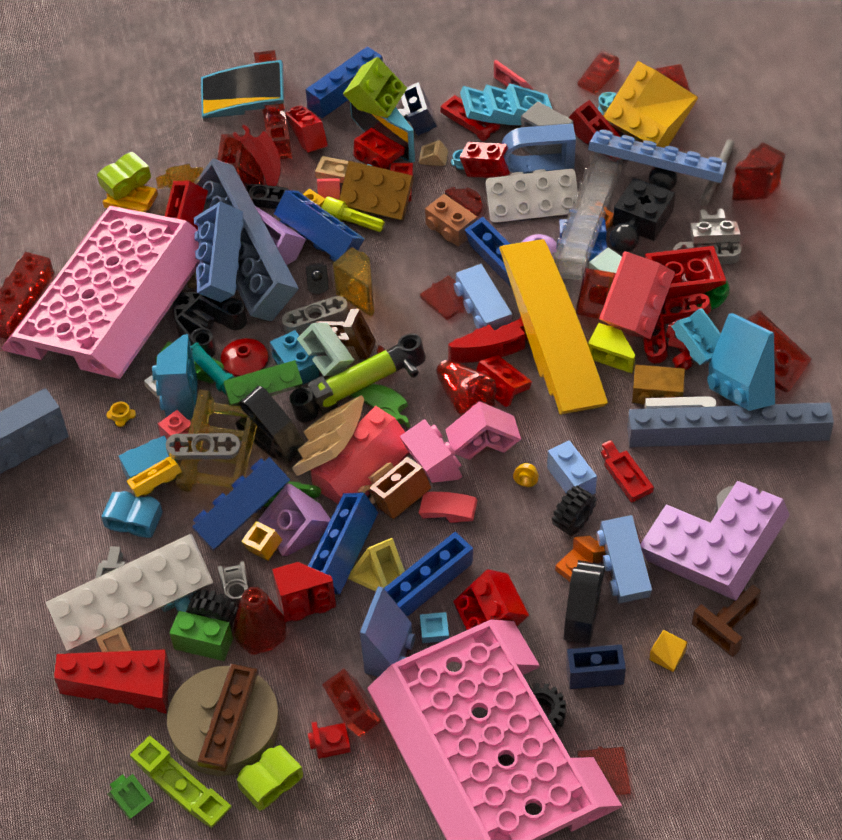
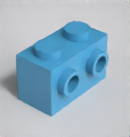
(288, 349)

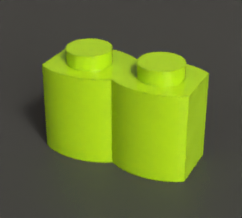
(124, 175)
(269, 777)

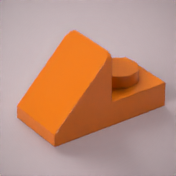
(584, 549)

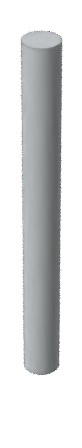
(705, 198)

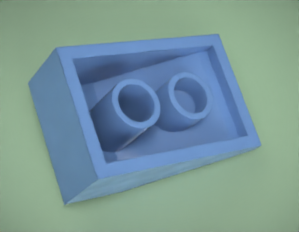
(384, 634)

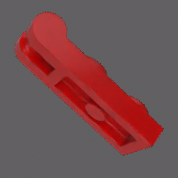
(455, 111)

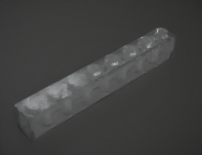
(587, 215)

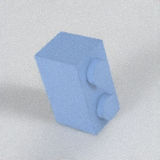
(570, 468)

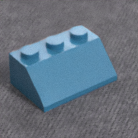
(176, 378)

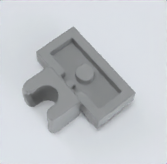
(714, 229)

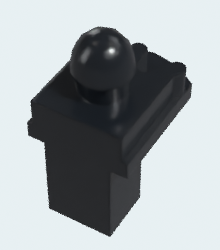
(317, 278)

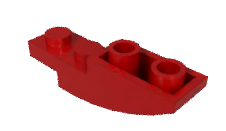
(488, 343)

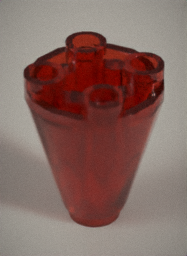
(465, 386)
(258, 622)

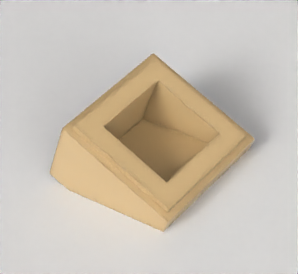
(433, 154)

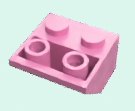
(432, 452)

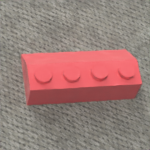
(370, 448)

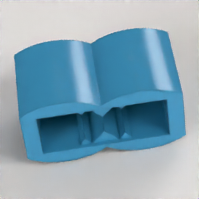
(132, 514)

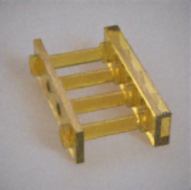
(203, 409)

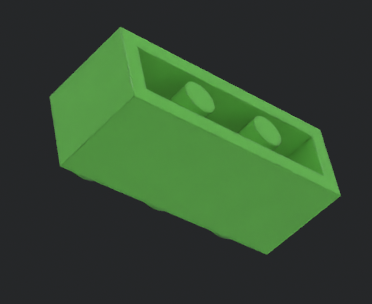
(273, 379)

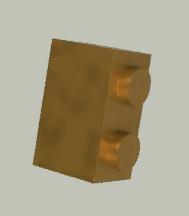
(657, 383)

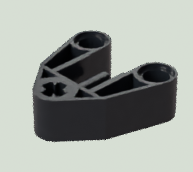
(197, 313)
(274, 429)
(583, 601)

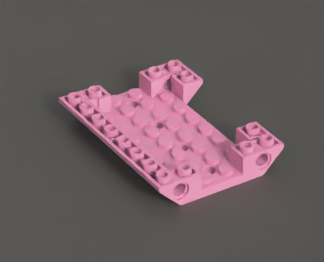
(131, 272)
(458, 754)

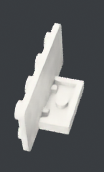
(531, 195)

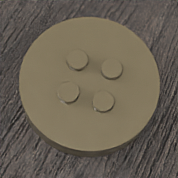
(193, 710)

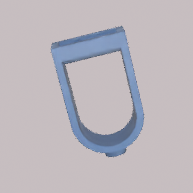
(541, 135)

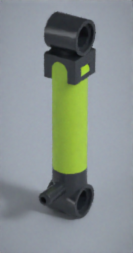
(324, 393)

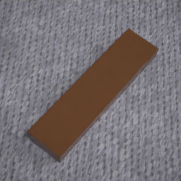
(227, 717)

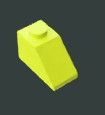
(611, 348)

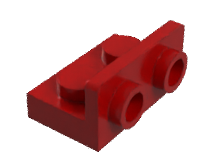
(376, 149)
(484, 160)
(507, 378)

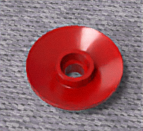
(244, 357)

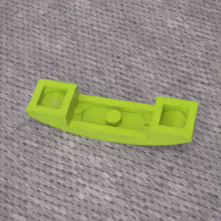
(179, 783)

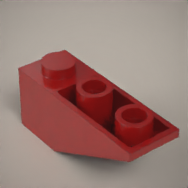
(307, 128)

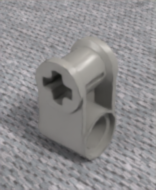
(234, 581)

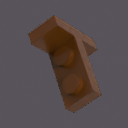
(354, 333)
(720, 626)

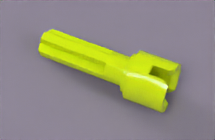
(340, 211)

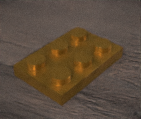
(376, 190)

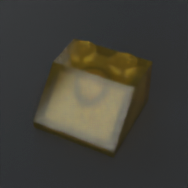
(354, 280)

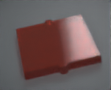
(443, 298)
(613, 766)

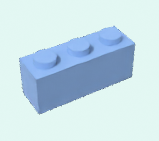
(482, 298)
(624, 559)

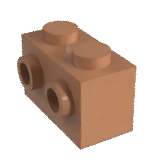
(449, 219)

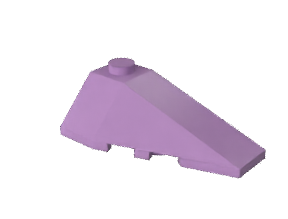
(286, 239)

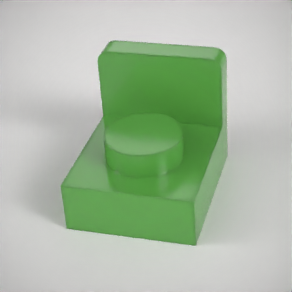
(129, 795)

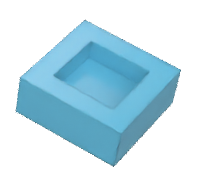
(434, 627)

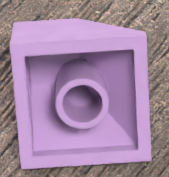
(295, 519)

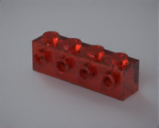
(22, 290)

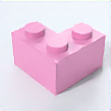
(482, 428)

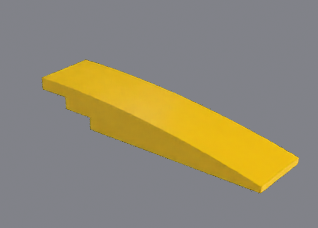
(553, 327)

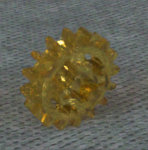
(178, 173)

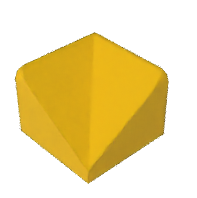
(668, 650)

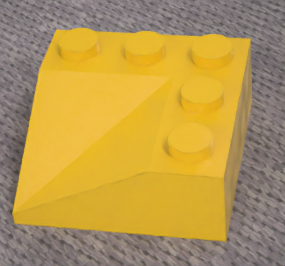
(650, 106)

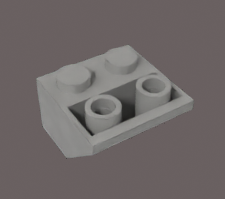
(541, 116)

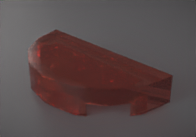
(467, 198)

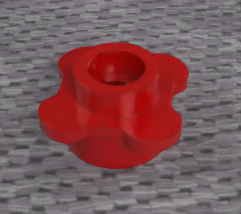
(683, 360)

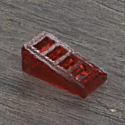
(604, 60)

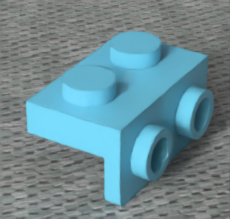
(698, 335)

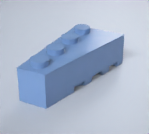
(218, 250)

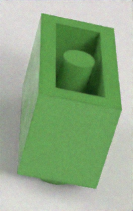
(201, 635)

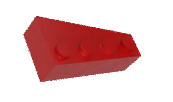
(117, 676)

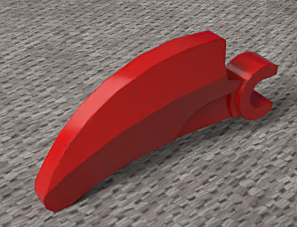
(264, 152)

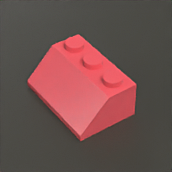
(637, 295)

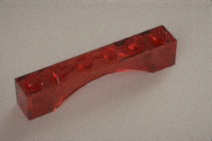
(274, 115)

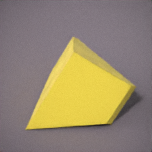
(377, 566)

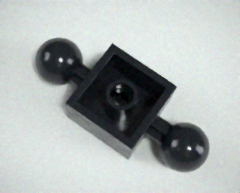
(643, 209)

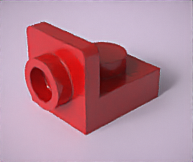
(329, 740)

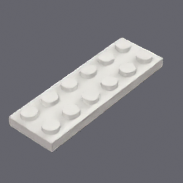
(129, 592)

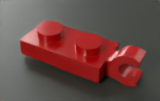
(626, 472)

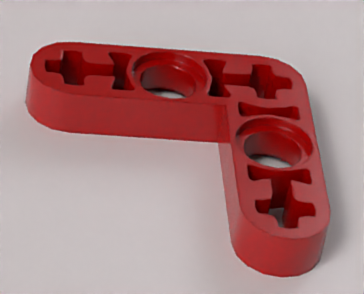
(660, 339)

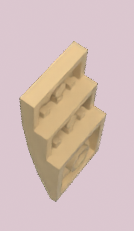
(329, 435)

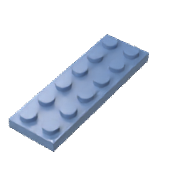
(650, 154)

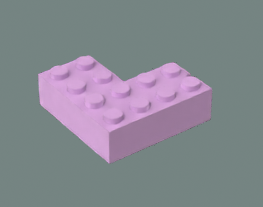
(719, 552)

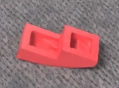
(453, 506)

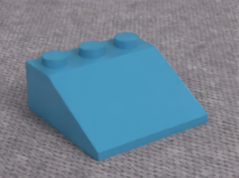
(744, 364)

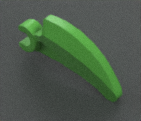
(385, 399)

